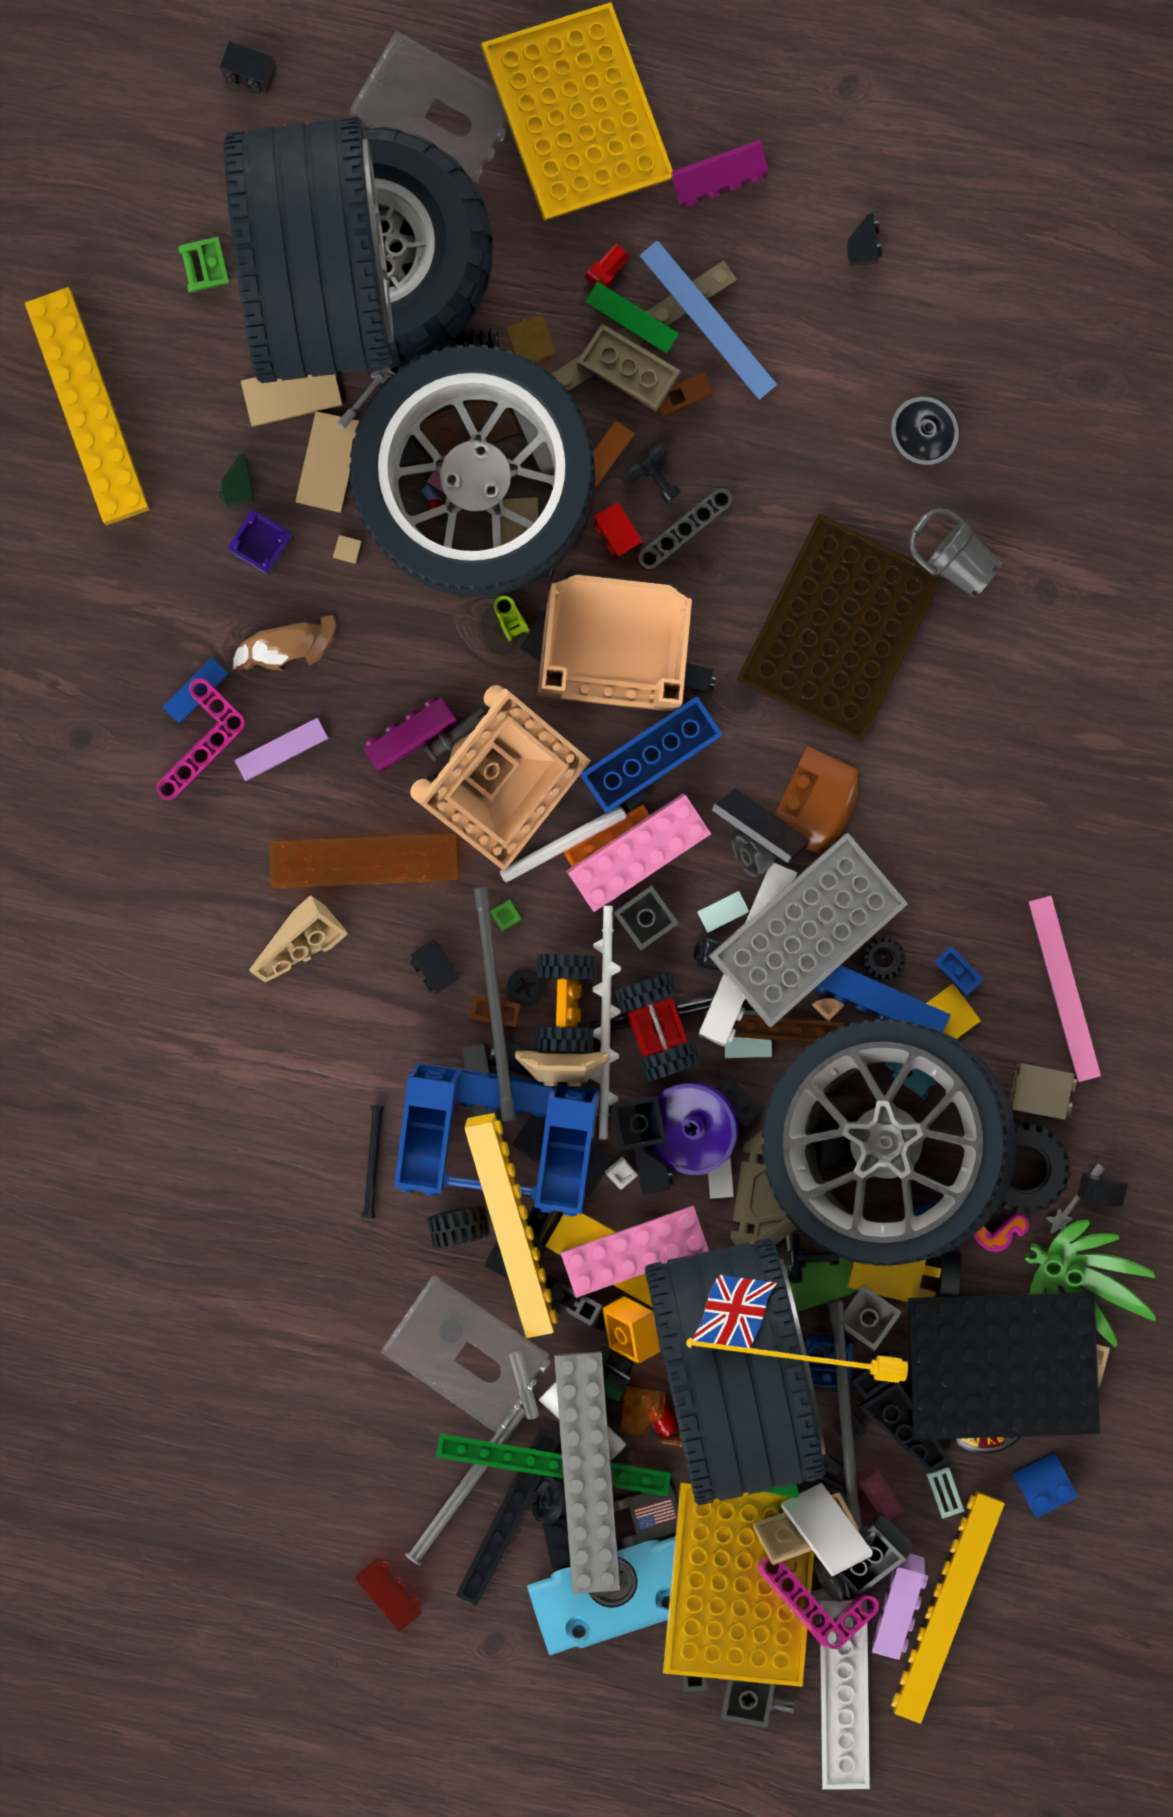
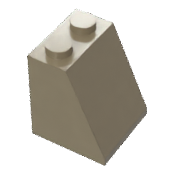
(1042, 1091)

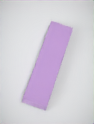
(281, 749)

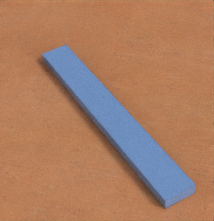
(708, 320)

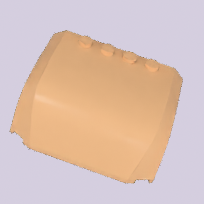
(615, 643)

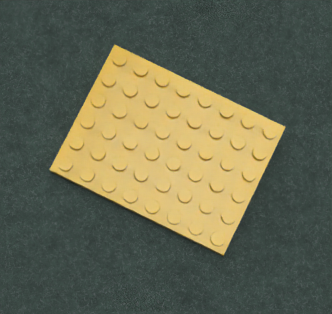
(577, 111)
(720, 1607)

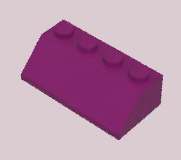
(719, 174)
(410, 735)

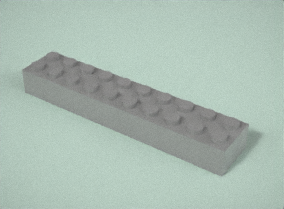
(587, 1472)

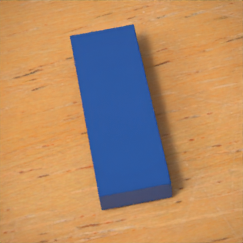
(182, 702)

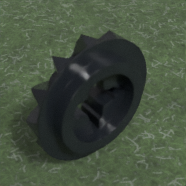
(536, 990)

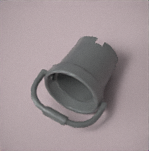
(960, 555)

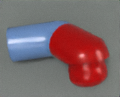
(433, 498)

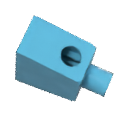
(918, 1082)

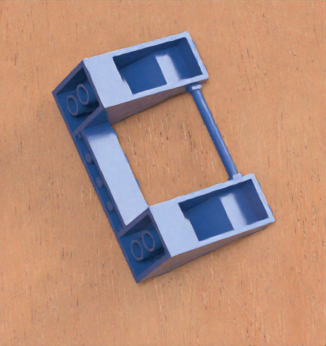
(430, 1118)

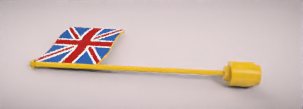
(736, 1314)

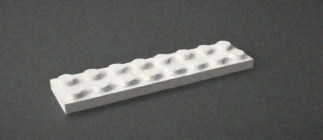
(845, 1706)

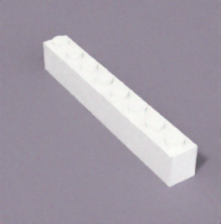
(727, 999)

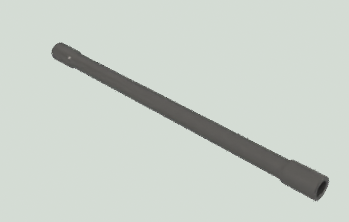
(483, 908)
(837, 1319)

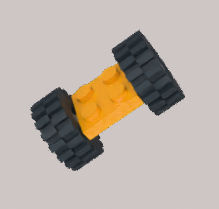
(568, 993)

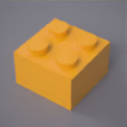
(631, 1329)

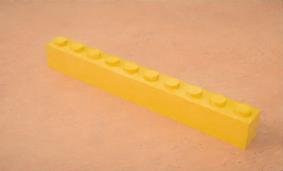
(510, 1225)
(948, 1606)

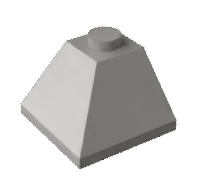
(869, 1317)

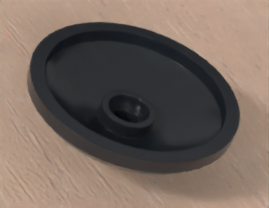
(914, 437)

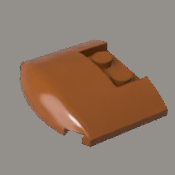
(819, 798)

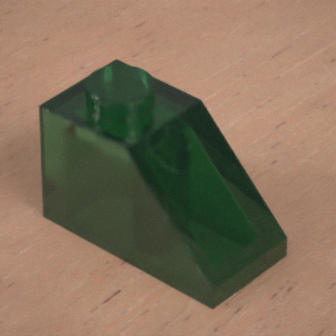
(237, 484)

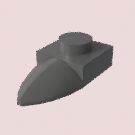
(831, 1585)

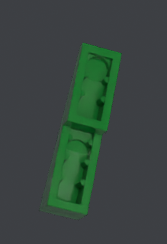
(632, 317)

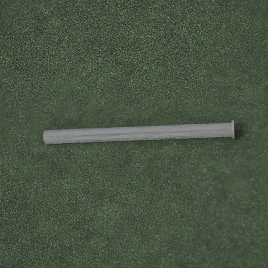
(460, 1493)

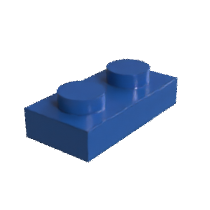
(958, 970)

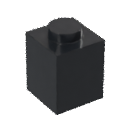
(699, 678)

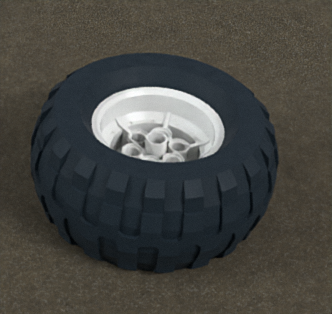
(448, 246)

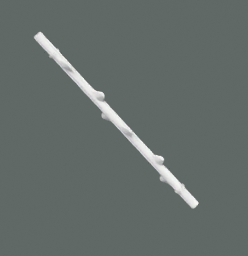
(607, 1012)

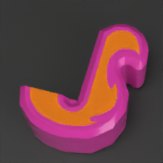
(1002, 1235)

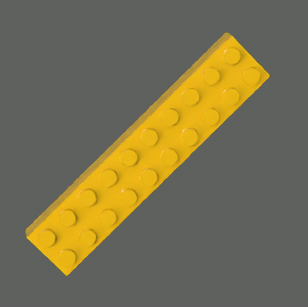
(87, 406)

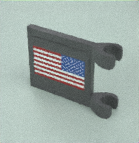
(651, 1516)

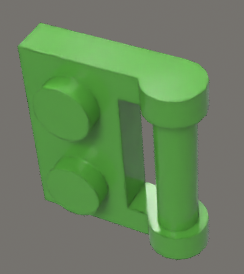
(211, 263)

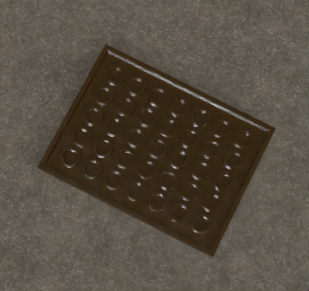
(840, 628)

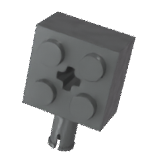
(758, 1709)

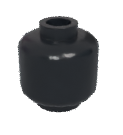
(703, 950)

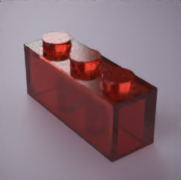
(389, 1593)

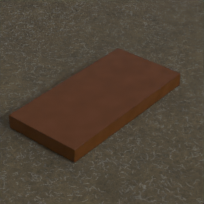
(448, 430)

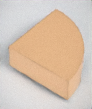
(828, 1007)

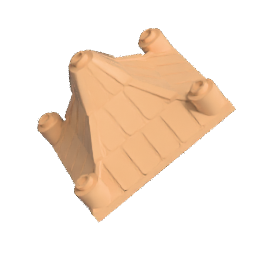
(502, 778)

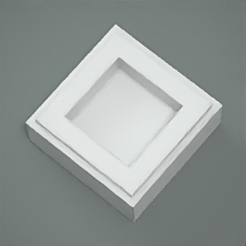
(621, 1173)

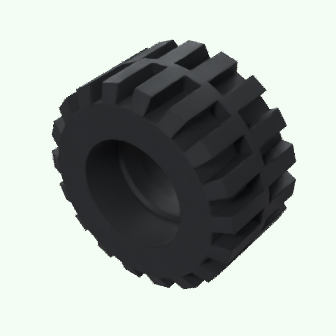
(458, 1226)

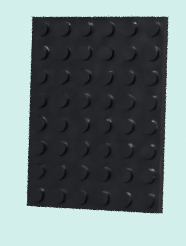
(1003, 1366)

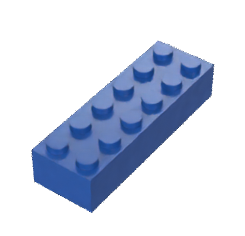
(651, 755)

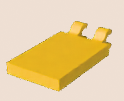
(893, 1281)

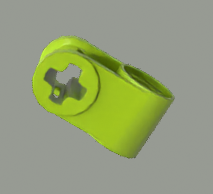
(510, 619)

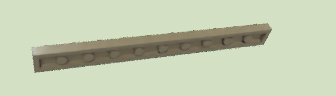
(666, 312)

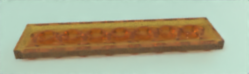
(363, 860)

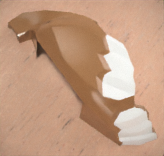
(281, 644)

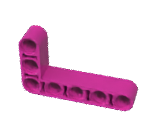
(204, 743)
(812, 1607)

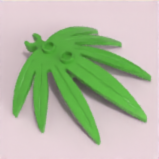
(1068, 1268)

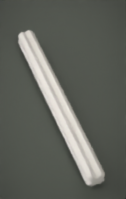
(563, 844)

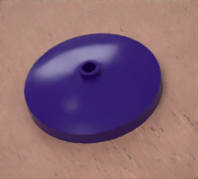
(691, 1148)

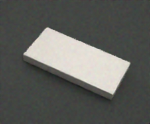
(826, 1529)

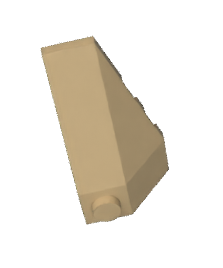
(304, 933)

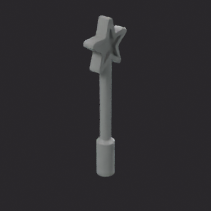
(380, 376)
(1061, 1219)

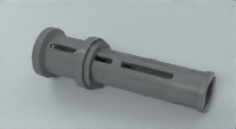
(446, 740)

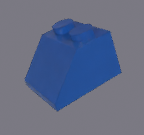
(1044, 1485)

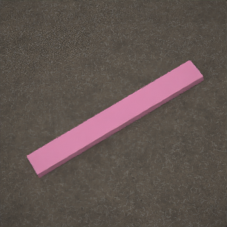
(1064, 988)

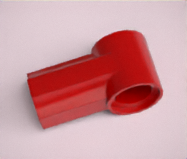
(608, 267)

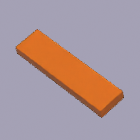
(592, 844)

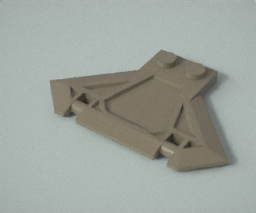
(756, 1201)

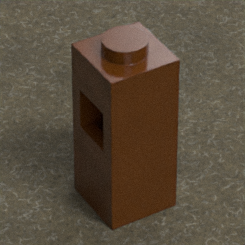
(685, 395)

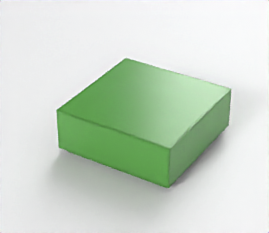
(505, 915)

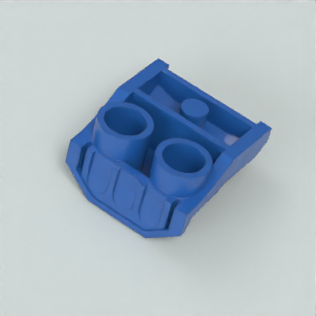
(822, 1373)

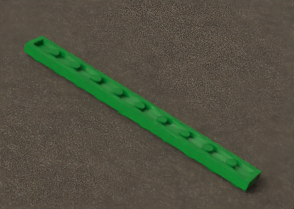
(544, 1463)

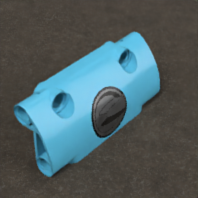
(639, 1603)

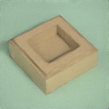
(347, 549)

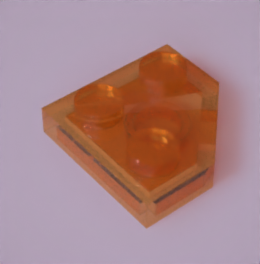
(641, 1409)

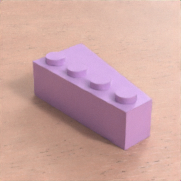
(899, 1607)

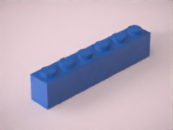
(881, 999)

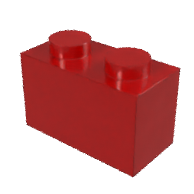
(617, 530)

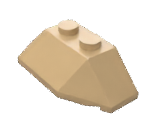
(562, 1066)

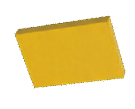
(962, 1015)

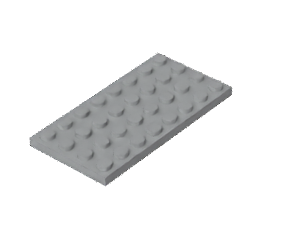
(808, 929)

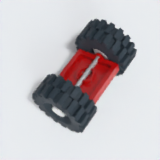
(657, 1027)

